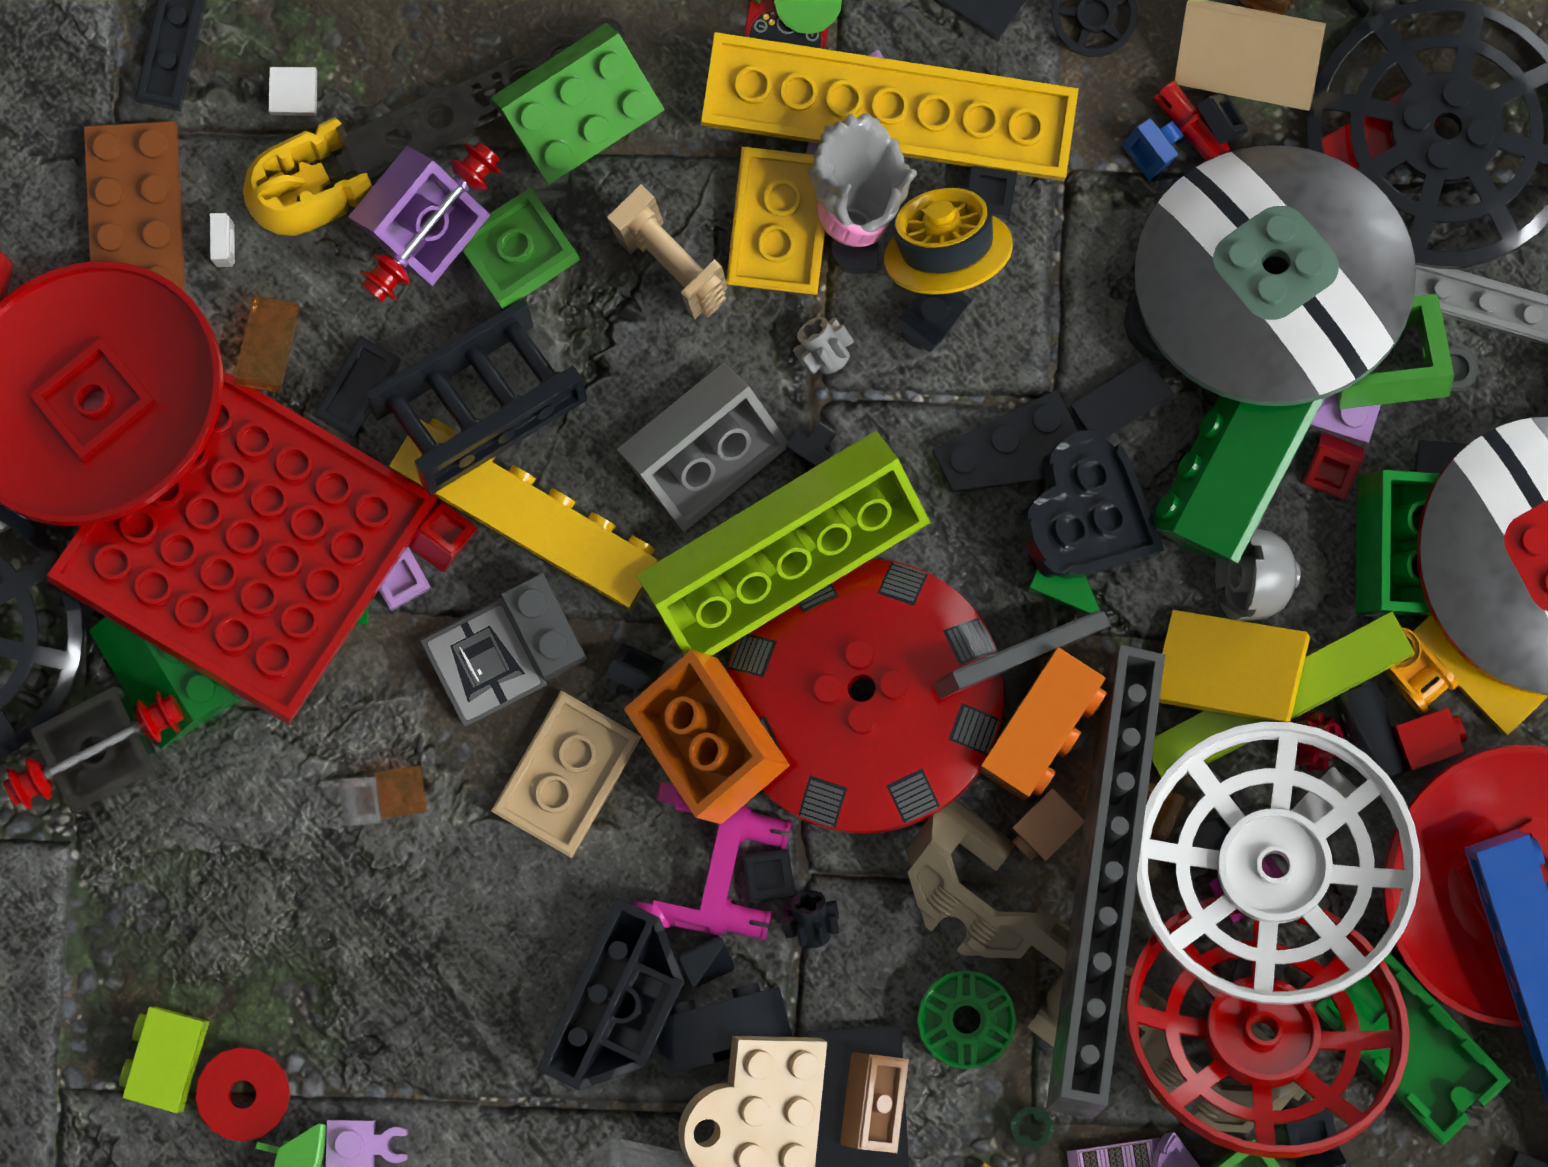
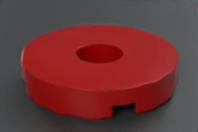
(215, 1100)

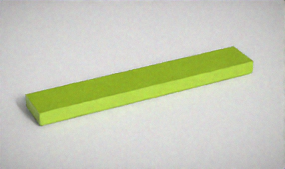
(1322, 678)

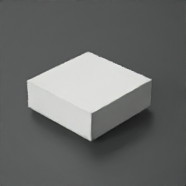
(293, 91)
(222, 240)

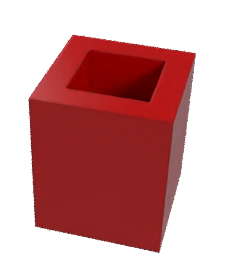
(1430, 738)

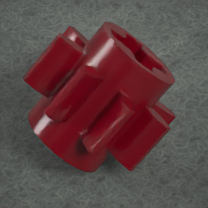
(1309, 755)

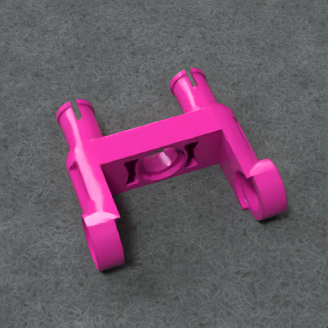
(716, 910)

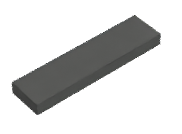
(1020, 654)

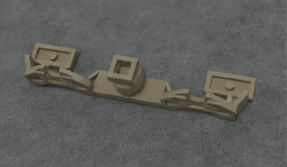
(1012, 933)

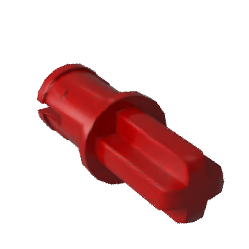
(1189, 121)

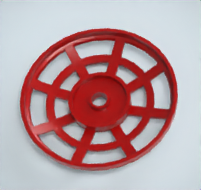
(1269, 1062)

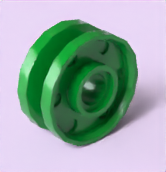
(995, 1015)

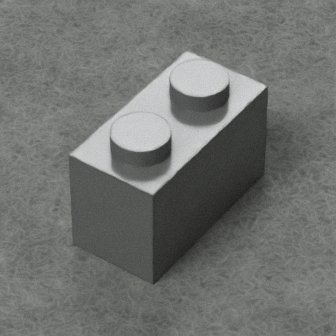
(544, 627)

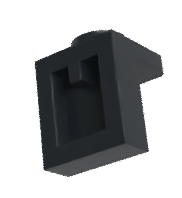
(931, 318)

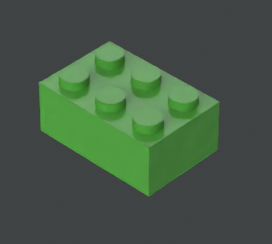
(577, 103)

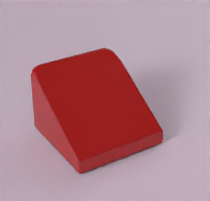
(1333, 465)
(442, 536)

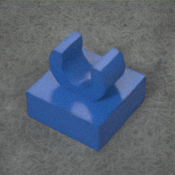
(1152, 147)

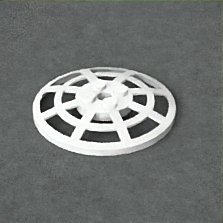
(1296, 840)

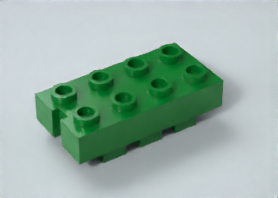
(1443, 1063)

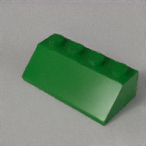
(1231, 475)

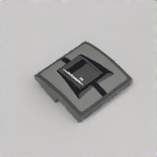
(483, 661)

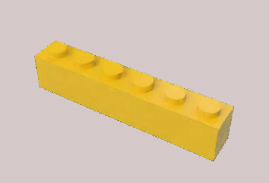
(540, 522)

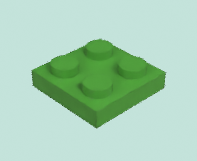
(519, 249)

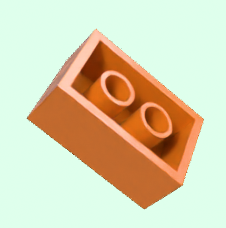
(1044, 725)
(706, 737)

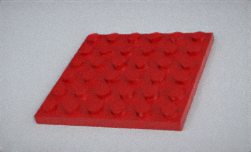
(253, 553)

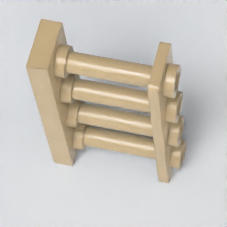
(639, 224)

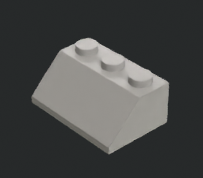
(704, 446)

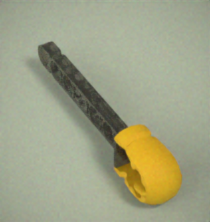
(275, 186)

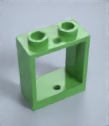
(1410, 384)

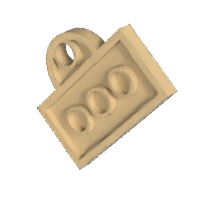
(764, 1110)

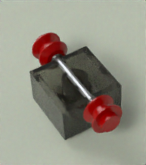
(96, 751)

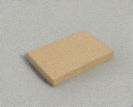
(1249, 53)
(566, 774)

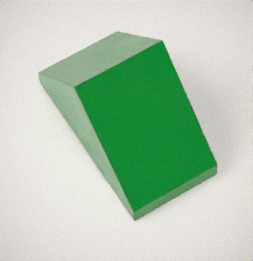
(1068, 593)

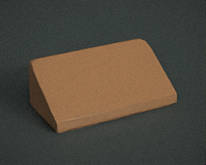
(874, 1102)

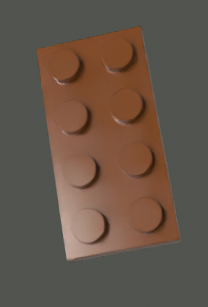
(136, 197)

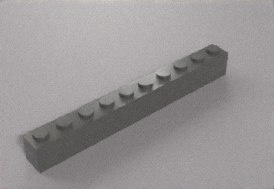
(1105, 884)

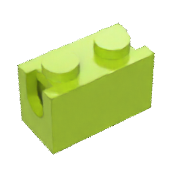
(163, 1059)

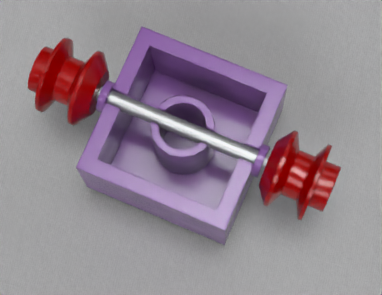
(422, 216)

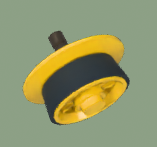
(946, 242)

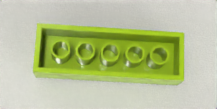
(785, 547)

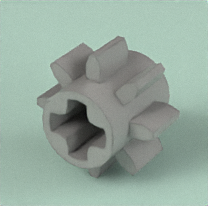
(823, 345)

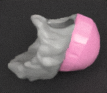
(858, 180)

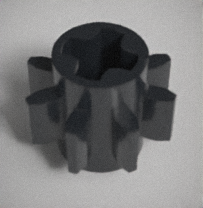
(810, 919)

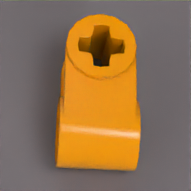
(1417, 672)

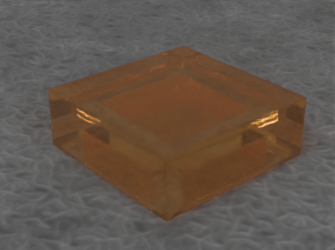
(401, 792)

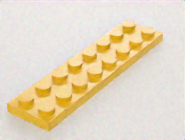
(926, 108)

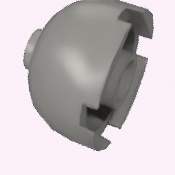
(1260, 580)

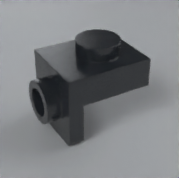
(1313, 1130)

